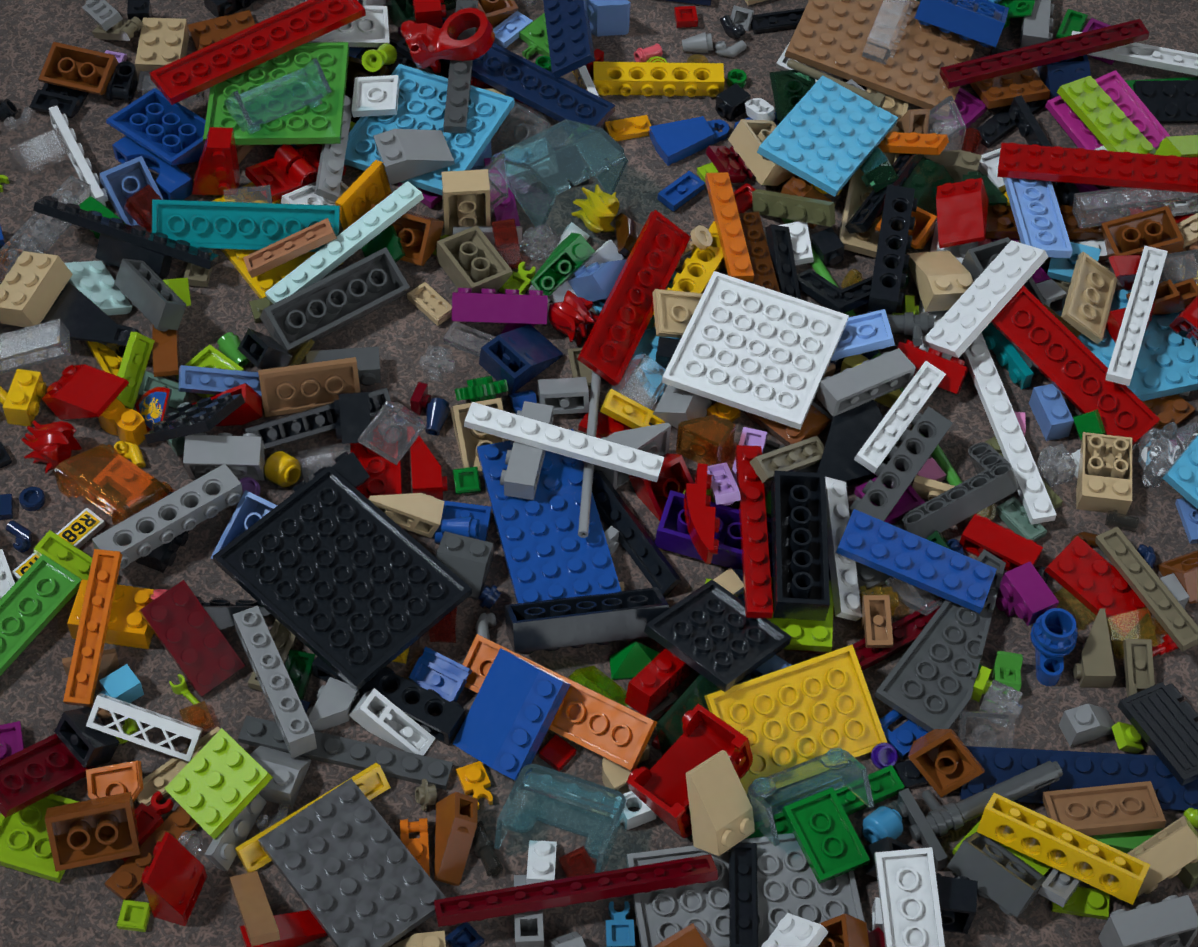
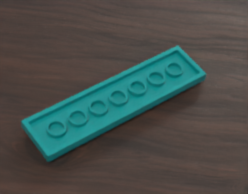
(237, 223)

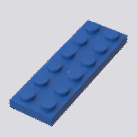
(916, 561)

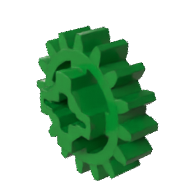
(481, 389)

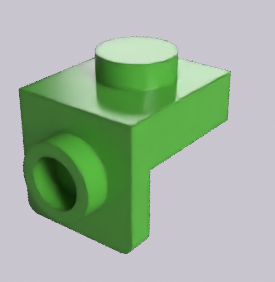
(1008, 669)

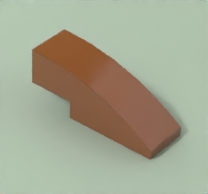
(1173, 297)
(165, 352)

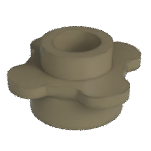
(426, 794)

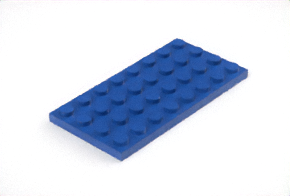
(542, 534)

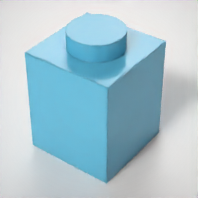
(122, 685)

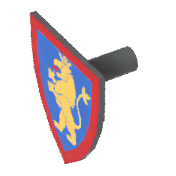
(154, 405)

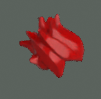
(572, 316)
(51, 443)

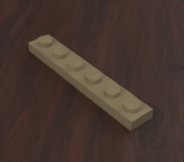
(1149, 588)

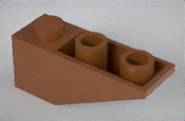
(454, 835)

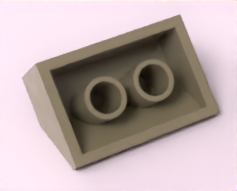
(472, 261)

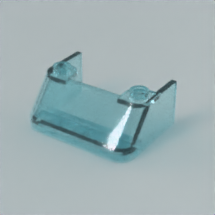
(279, 97)
(829, 770)
(566, 804)

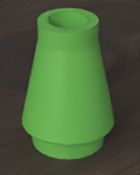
(229, 346)

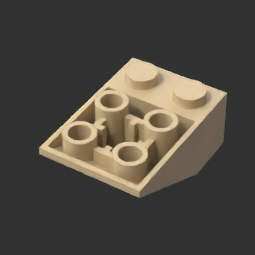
(1104, 473)

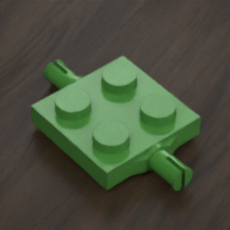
(536, 37)

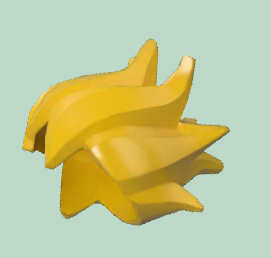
(597, 210)

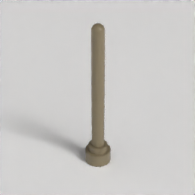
(875, 98)

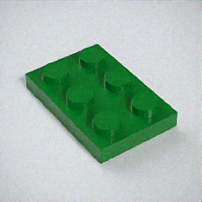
(825, 835)

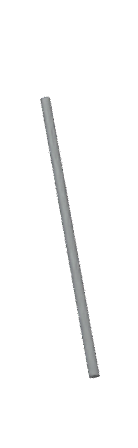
(588, 467)

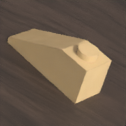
(412, 511)

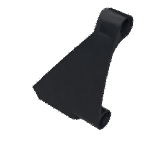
(88, 321)
(844, 441)

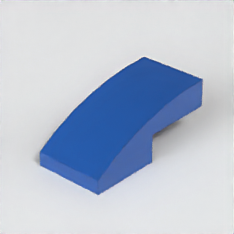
(517, 399)

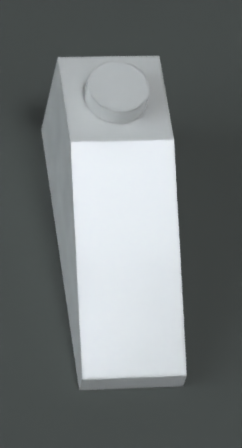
(390, 723)

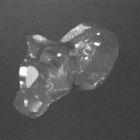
(1161, 449)

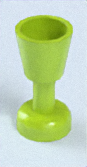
(375, 59)

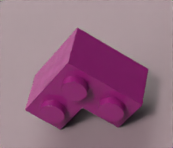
(1025, 594)

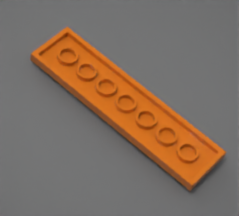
(583, 714)

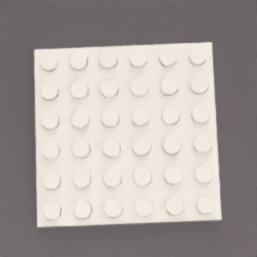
(756, 350)

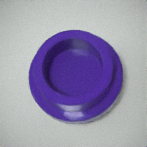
(883, 755)

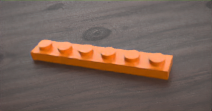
(729, 226)
(92, 628)

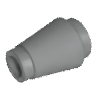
(698, 44)

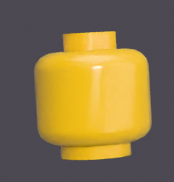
(282, 469)

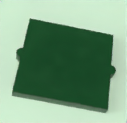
(388, 239)

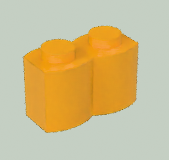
(123, 422)

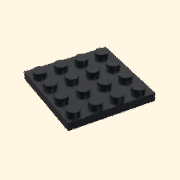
(715, 636)

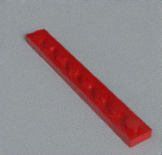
(753, 536)

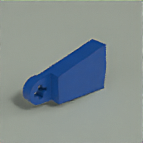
(685, 137)

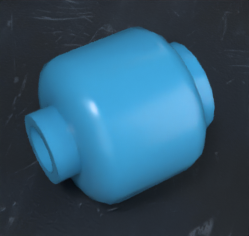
(881, 824)

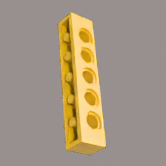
(658, 78)
(700, 266)
(1063, 848)

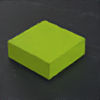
(134, 916)

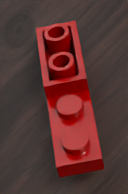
(700, 516)

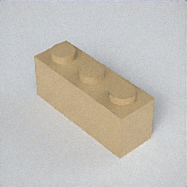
(1167, 853)

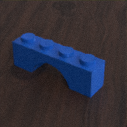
(171, 180)

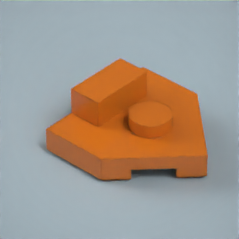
(115, 780)

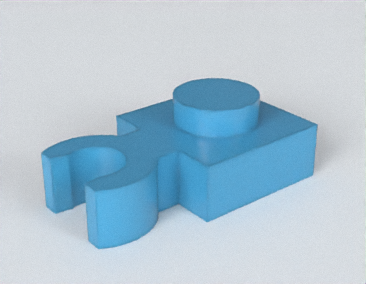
(619, 930)

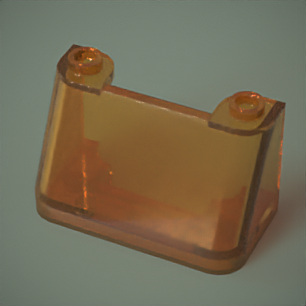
(109, 482)

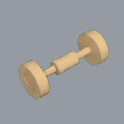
(700, 237)

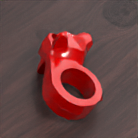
(430, 43)

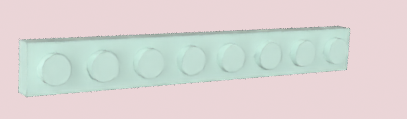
(347, 242)

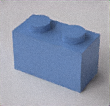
(1051, 412)

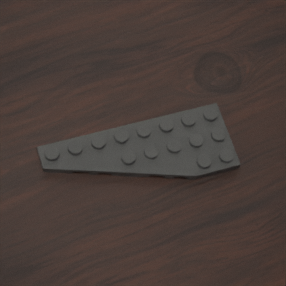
(942, 663)

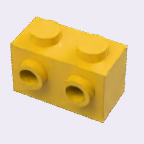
(24, 397)

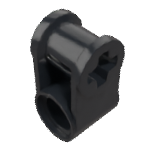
(122, 82)

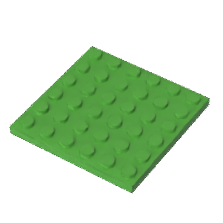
(302, 126)

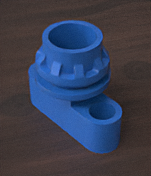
(1053, 637)

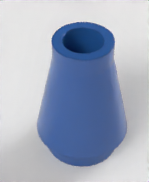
(462, 526)

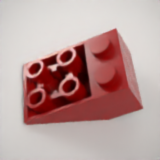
(173, 881)

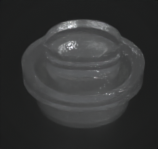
(191, 841)

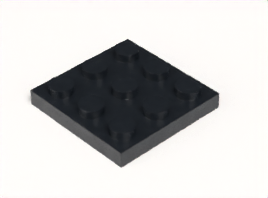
(194, 418)

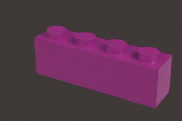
(499, 307)

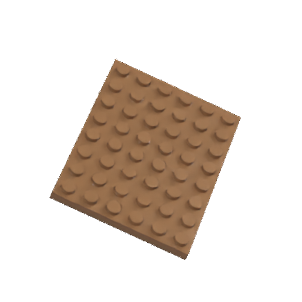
(834, 37)

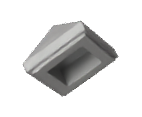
(742, 16)

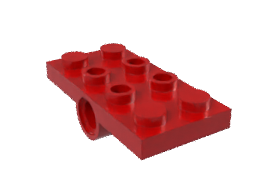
(287, 170)

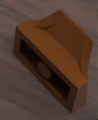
(627, 233)

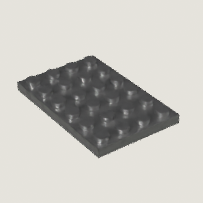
(352, 870)

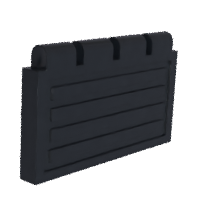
(1166, 727)

